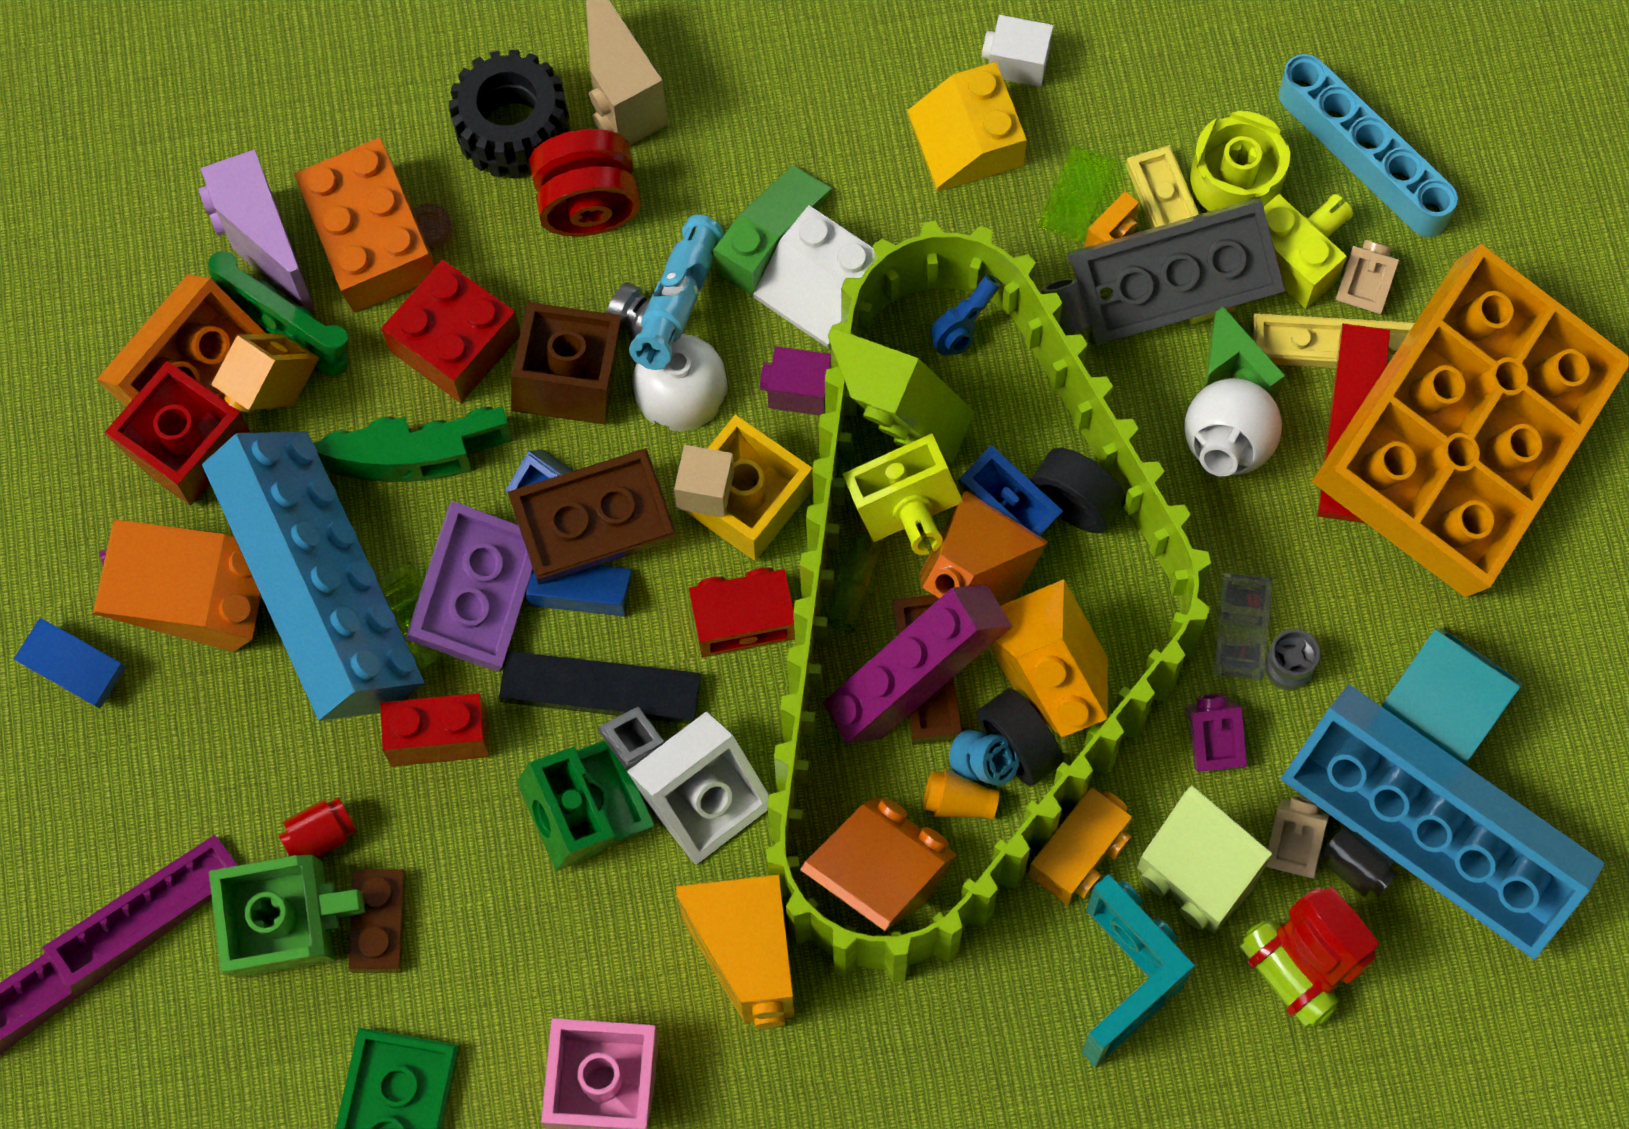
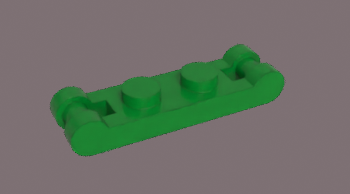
(278, 315)

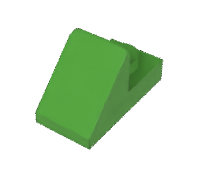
(1236, 351)

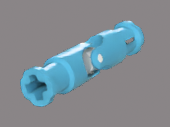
(676, 293)

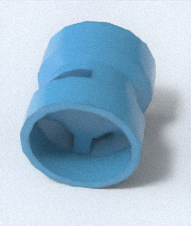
(983, 757)

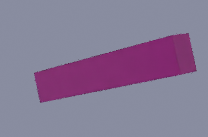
(107, 941)

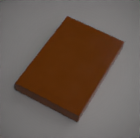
(592, 516)

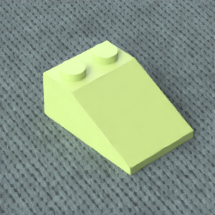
(1203, 862)

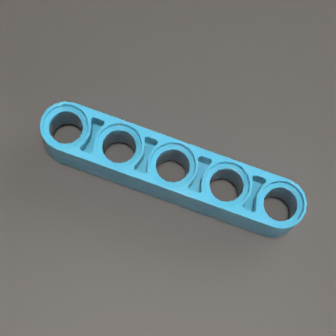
(1371, 166)

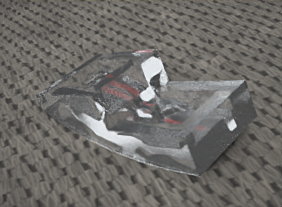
(1242, 626)

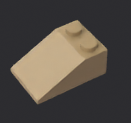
(624, 82)

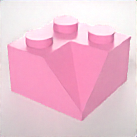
(599, 1075)

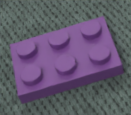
(472, 588)

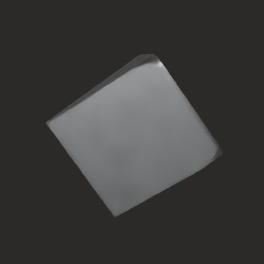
(630, 737)

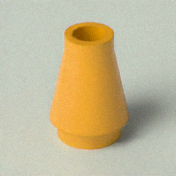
(957, 796)

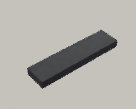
(599, 687)

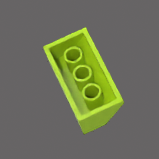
(901, 393)

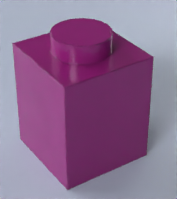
(796, 380)

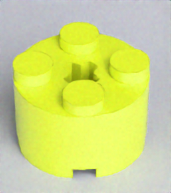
(1239, 161)

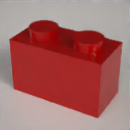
(742, 611)
(434, 729)

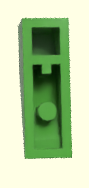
(755, 233)

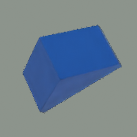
(1009, 491)

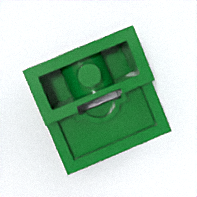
(582, 803)

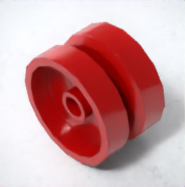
(584, 182)

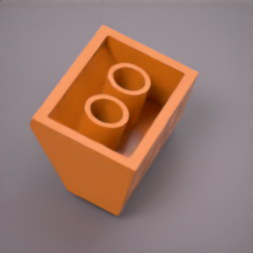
(189, 331)

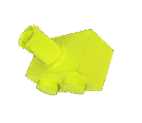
(1302, 247)
(904, 492)

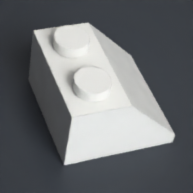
(808, 273)
(701, 787)

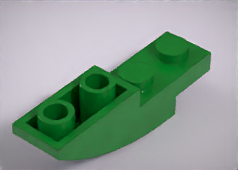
(394, 454)

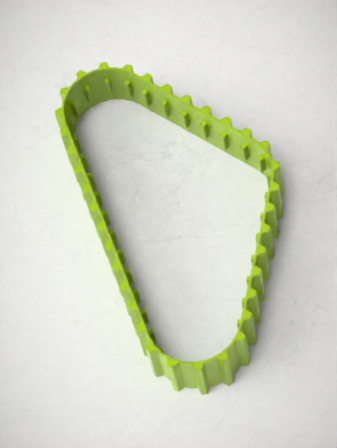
(961, 263)

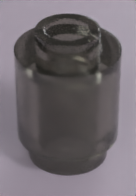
(1359, 862)

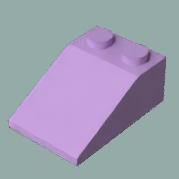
(245, 210)

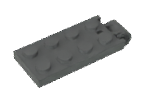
(1170, 273)

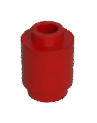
(317, 829)

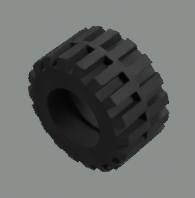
(503, 82)

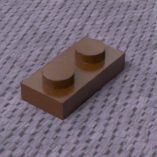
(378, 932)

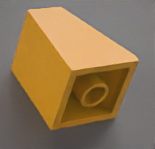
(1055, 659)
(744, 942)

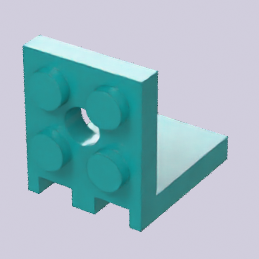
(1150, 947)

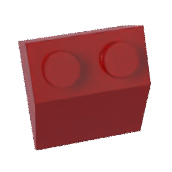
(174, 430)

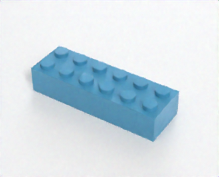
(312, 573)
(1443, 822)

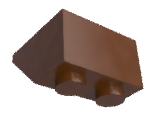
(565, 363)

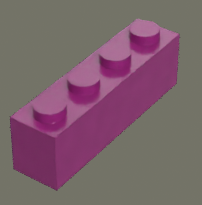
(917, 663)

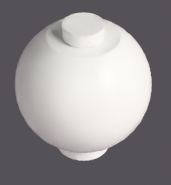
(1233, 427)

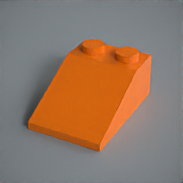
(178, 584)
(881, 862)

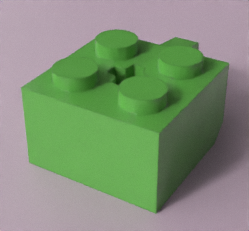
(307, 915)

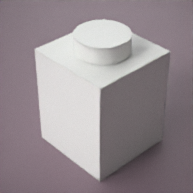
(1019, 49)

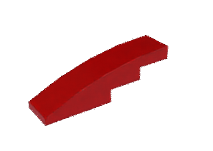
(1359, 365)

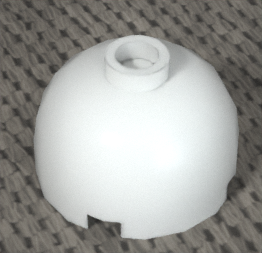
(686, 390)

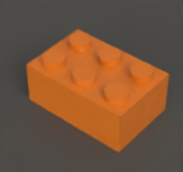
(366, 224)

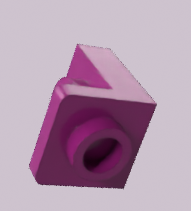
(1216, 733)

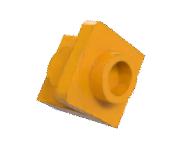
(1114, 222)

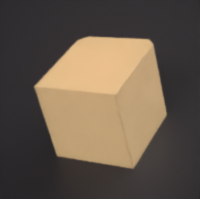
(704, 480)

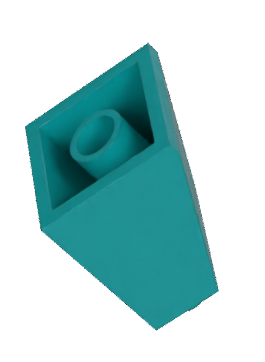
(1452, 694)

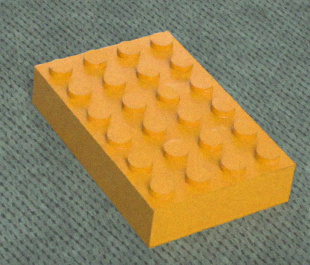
(1472, 421)

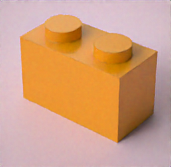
(264, 372)

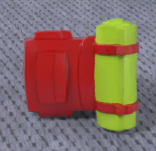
(1311, 953)

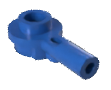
(956, 328)

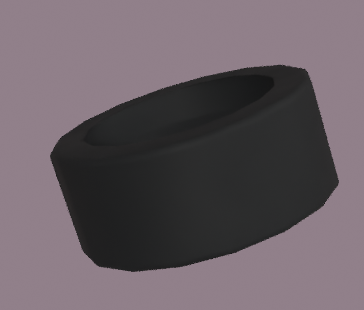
(1080, 488)
(1026, 733)

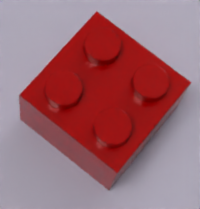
(451, 331)

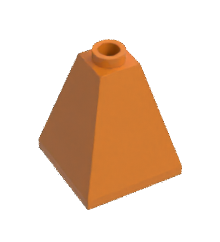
(982, 549)

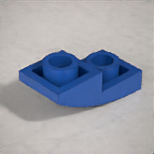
(70, 663)

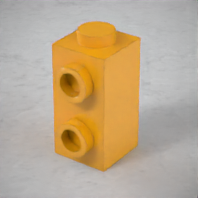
(1080, 846)

